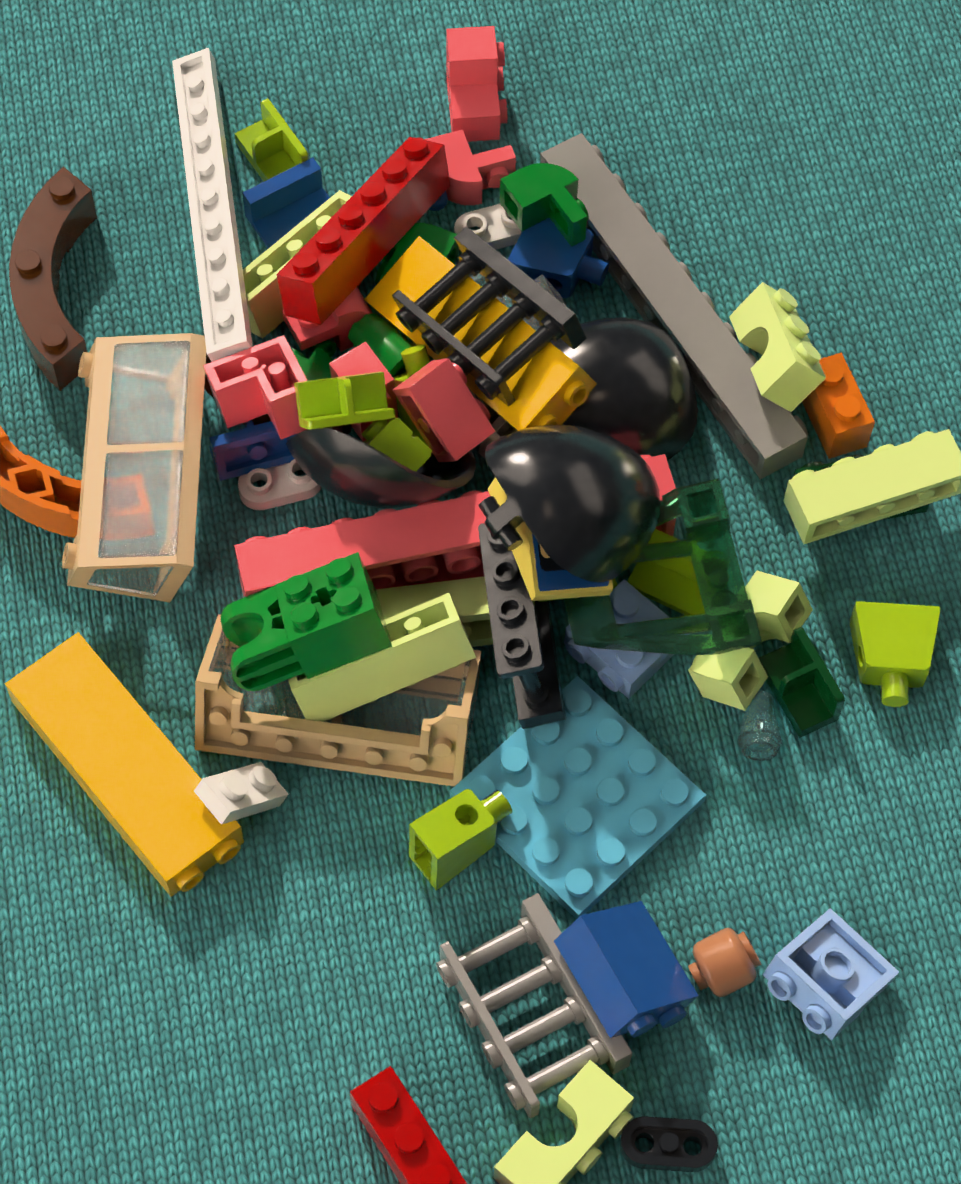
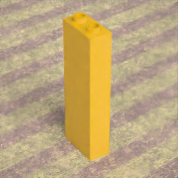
(544, 388)
(123, 764)

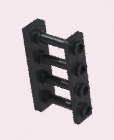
(501, 279)
(521, 636)

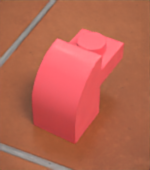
(476, 172)
(335, 326)

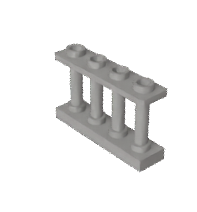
(539, 928)

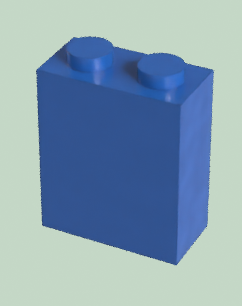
(626, 969)

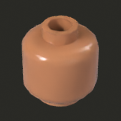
(724, 962)

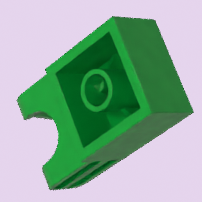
(305, 625)

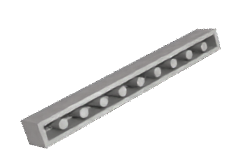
(669, 299)

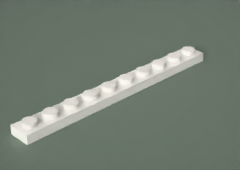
(211, 206)

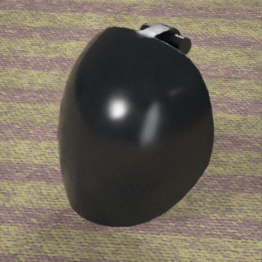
(641, 386)
(369, 476)
(577, 493)

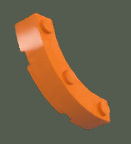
(37, 491)

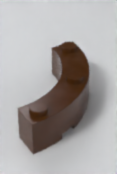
(43, 237)

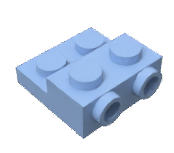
(620, 668)
(829, 974)

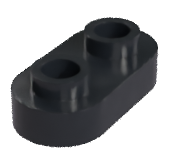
(668, 1138)

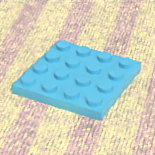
(583, 798)

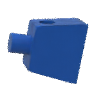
(547, 253)

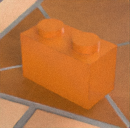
(839, 409)

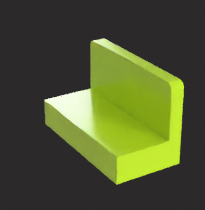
(668, 581)

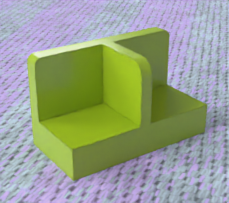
(270, 144)
(342, 400)

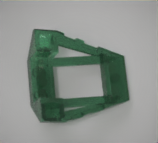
(718, 577)

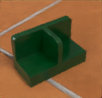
(803, 684)

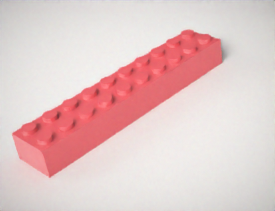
(397, 546)

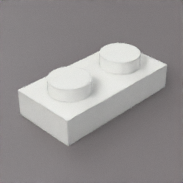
(241, 792)

